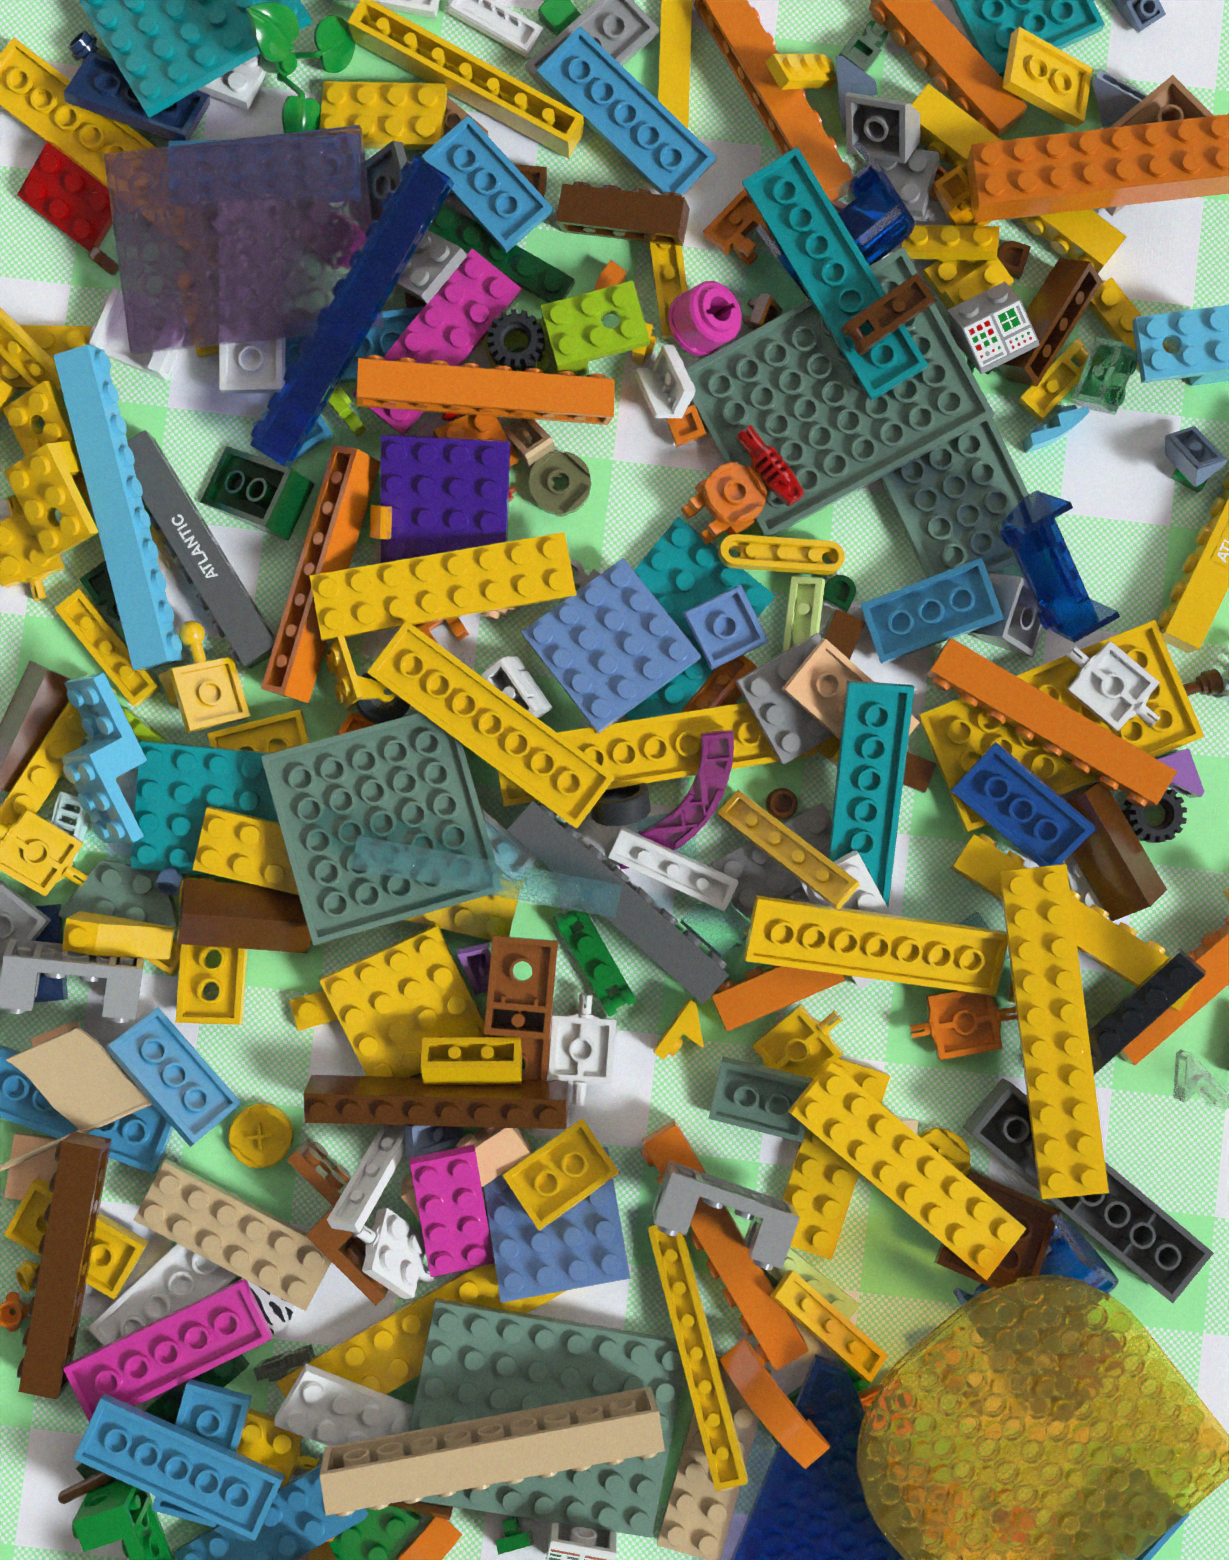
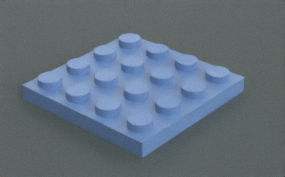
(610, 645)
(568, 1254)

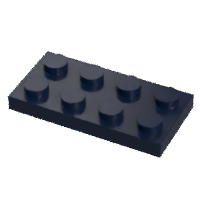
(104, 90)

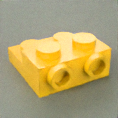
(964, 279)

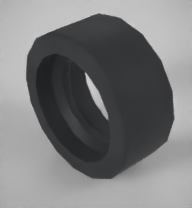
(622, 806)

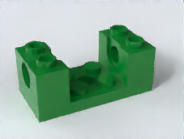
(124, 1514)

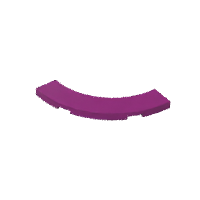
(702, 796)

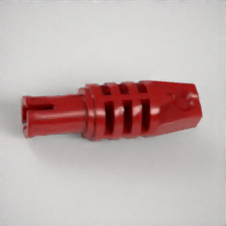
(771, 467)

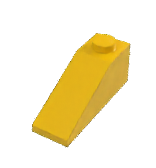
(116, 936)

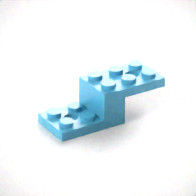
(1200, 342)
(103, 759)

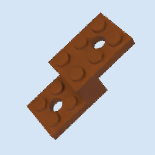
(526, 1005)
(336, 1244)

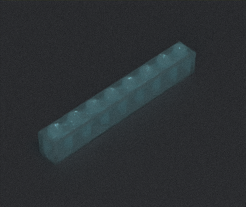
(486, 876)

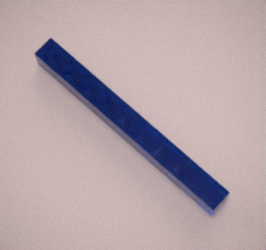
(352, 311)

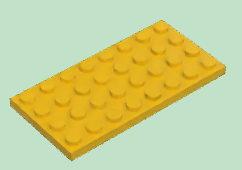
(965, 733)

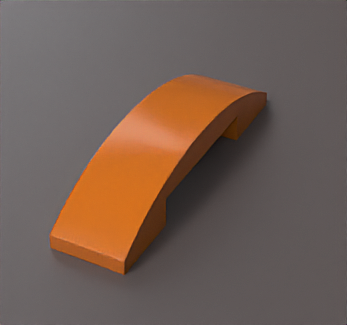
(772, 1405)

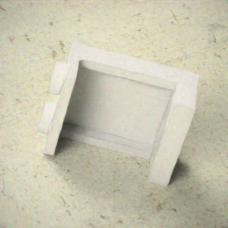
(112, 337)

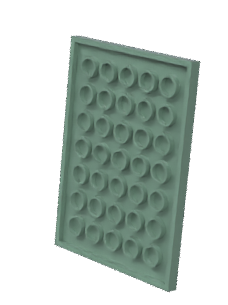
(814, 411)
(512, 1361)

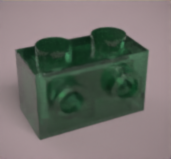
(1105, 375)

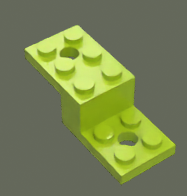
(576, 332)

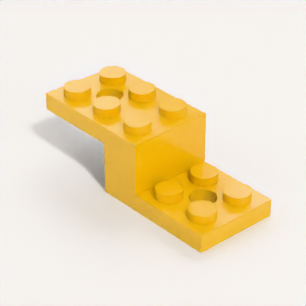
(48, 471)

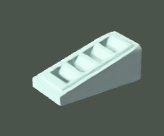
(61, 810)

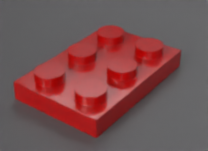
(68, 196)

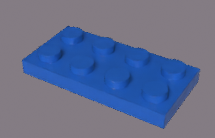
(1022, 807)

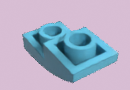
(1059, 426)

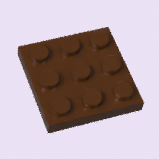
(1030, 1249)

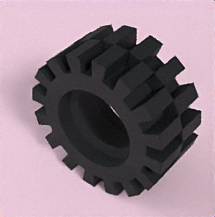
(510, 323)
(1167, 828)

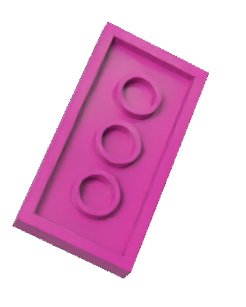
(451, 1210)

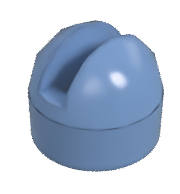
(169, 881)

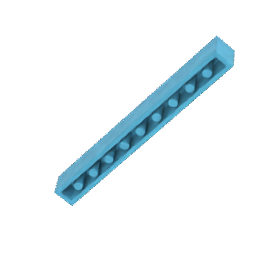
(118, 507)

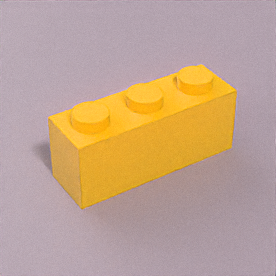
(471, 1061)

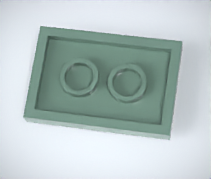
(758, 1098)

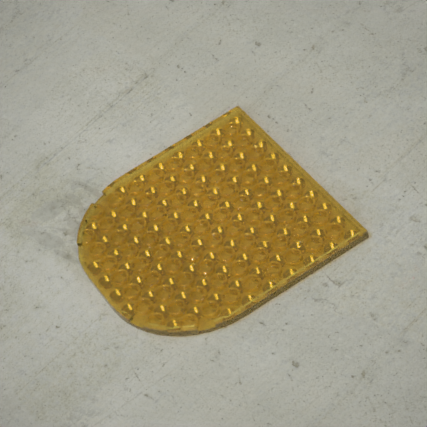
(1036, 1433)

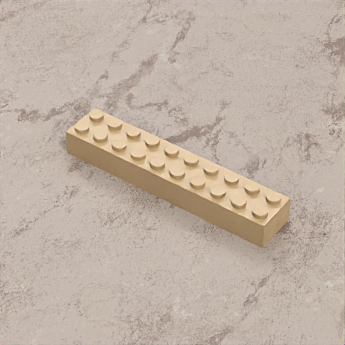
(490, 1451)

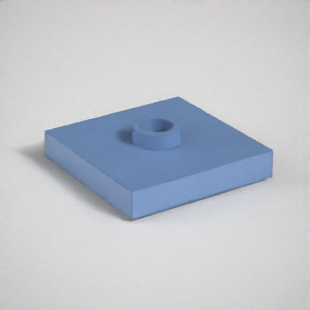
(725, 627)

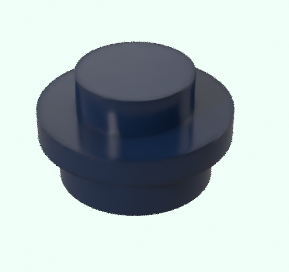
(82, 45)

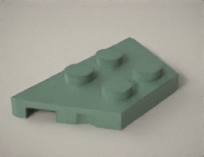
(123, 893)

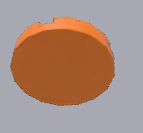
(734, 494)

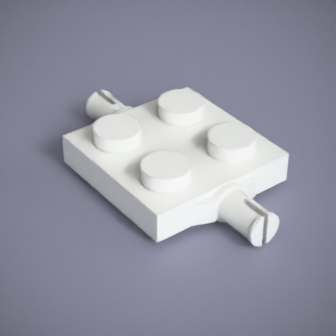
(1112, 686)
(582, 1049)
(394, 1253)

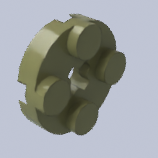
(560, 465)

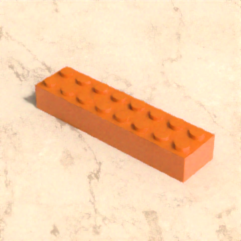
(1099, 168)

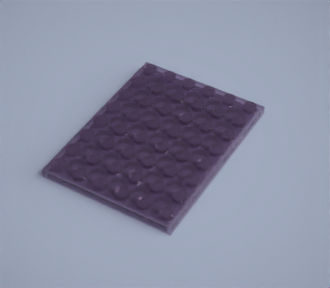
(236, 235)

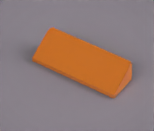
(720, 686)

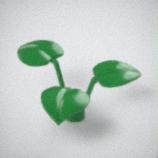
(274, 31)

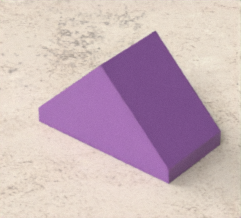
(1187, 778)
(476, 965)

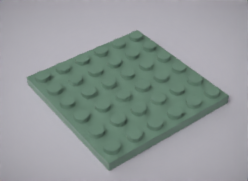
(379, 782)

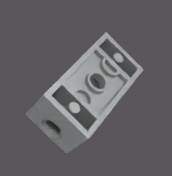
(27, 959)
(771, 1219)

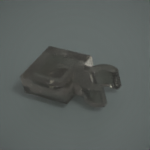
(277, 1366)

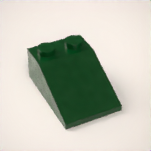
(258, 492)

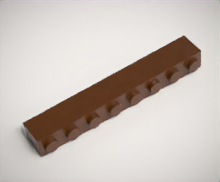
(410, 1102)
(64, 1263)

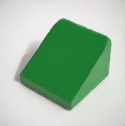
(557, 14)

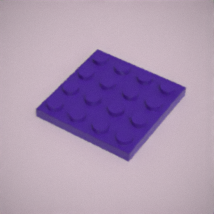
(443, 494)

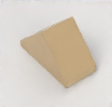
(529, 440)

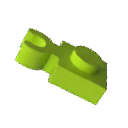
(339, 402)
(143, 730)

